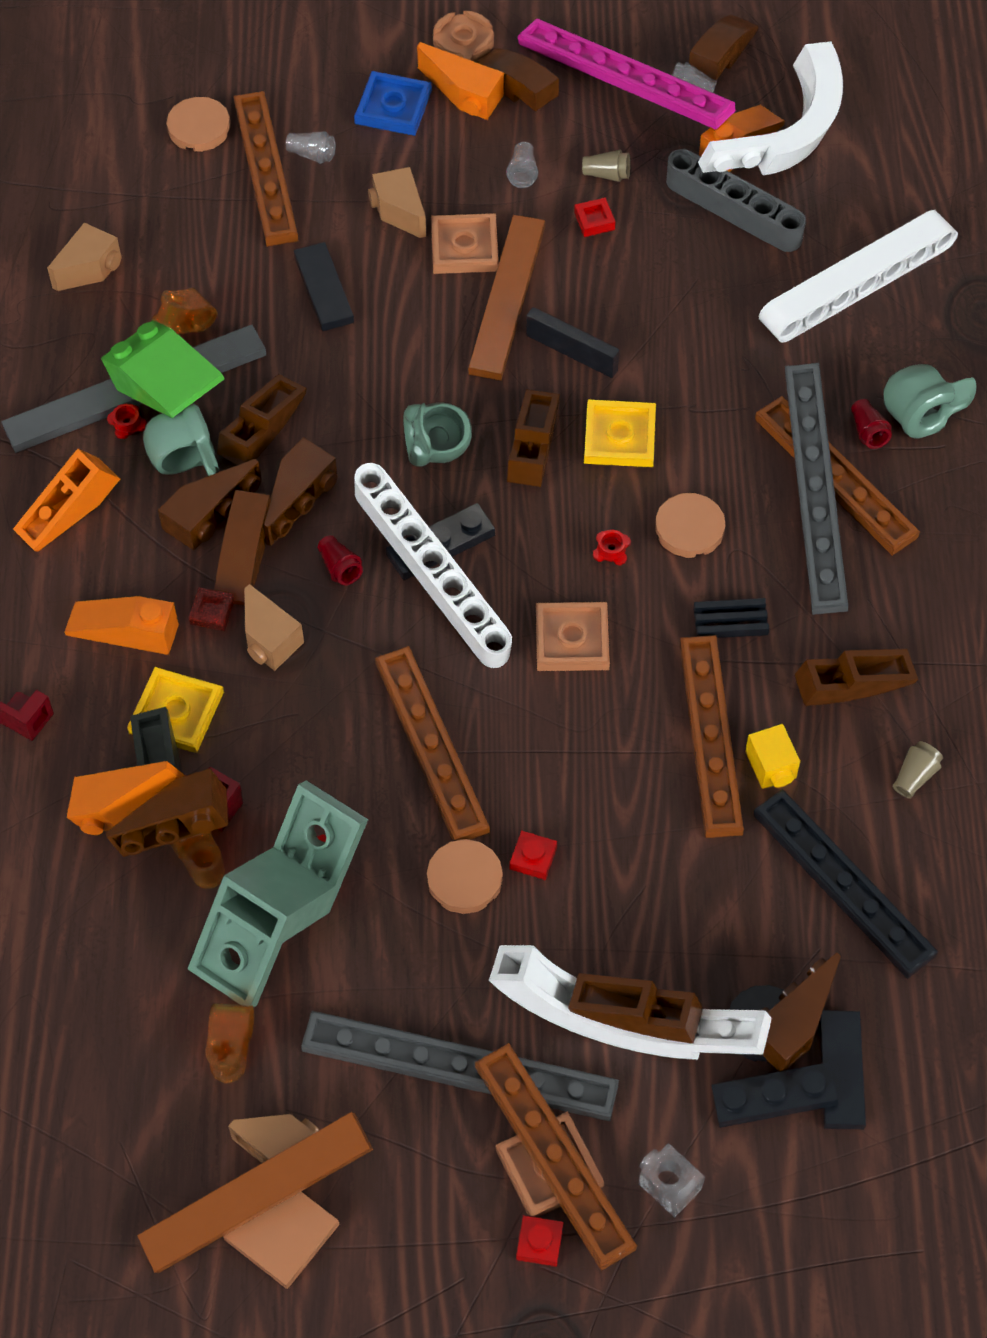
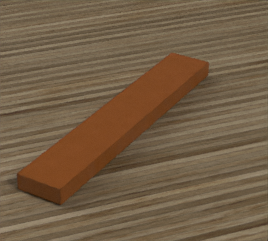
(265, 169)
(506, 298)
(850, 486)
(711, 737)
(432, 745)
(555, 1157)
(254, 1192)

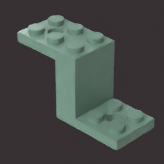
(277, 894)

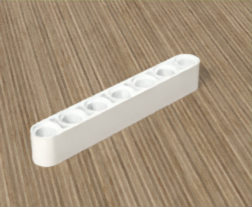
(857, 276)
(437, 579)

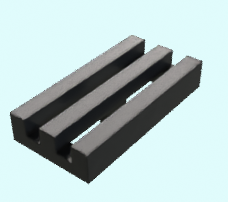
(731, 613)

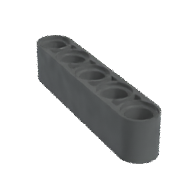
(736, 201)

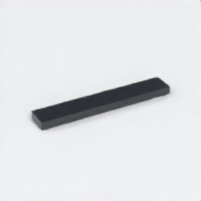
(845, 883)

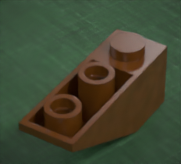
(300, 480)
(203, 504)
(178, 811)
(798, 1015)

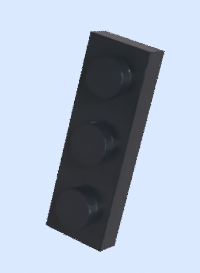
(455, 534)
(774, 1094)

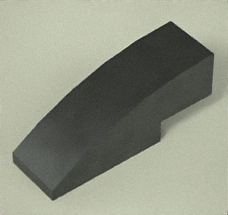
(154, 738)

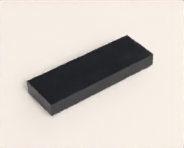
(323, 286)
(572, 342)
(843, 1049)

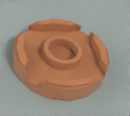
(464, 35)
(198, 123)
(690, 525)
(464, 876)

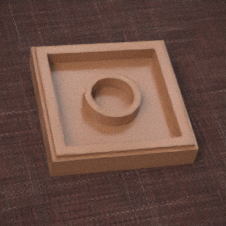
(464, 243)
(572, 636)
(526, 1177)
(284, 1237)

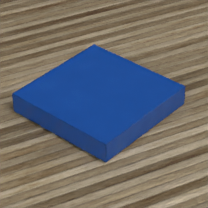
(393, 103)

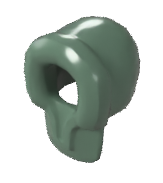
(919, 388)
(435, 432)
(180, 442)

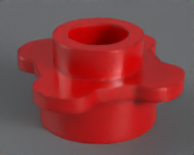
(125, 413)
(614, 539)

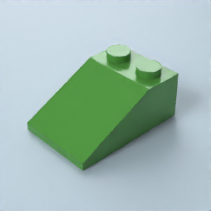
(160, 369)

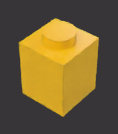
(772, 757)

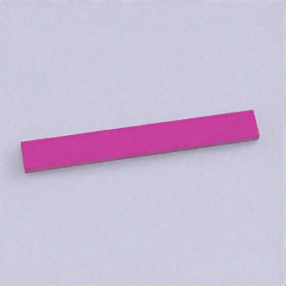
(627, 74)

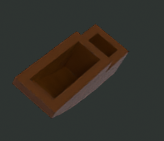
(721, 45)
(523, 78)
(260, 420)
(533, 438)
(242, 544)
(854, 675)
(637, 1006)

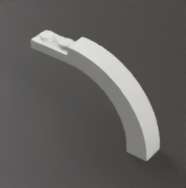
(774, 152)
(547, 991)

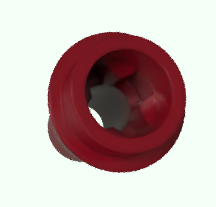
(871, 426)
(341, 562)

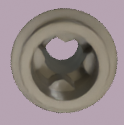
(608, 165)
(918, 767)

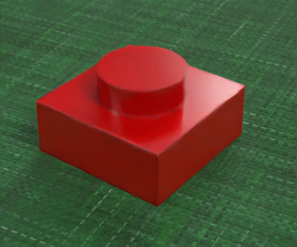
(594, 217)
(533, 855)
(539, 1241)

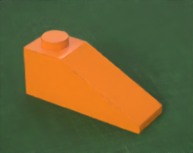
(464, 82)
(745, 123)
(67, 499)
(126, 622)
(108, 797)

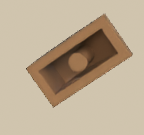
(398, 200)
(85, 259)
(269, 630)
(270, 1134)

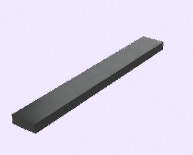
(101, 399)
(816, 489)
(451, 1063)

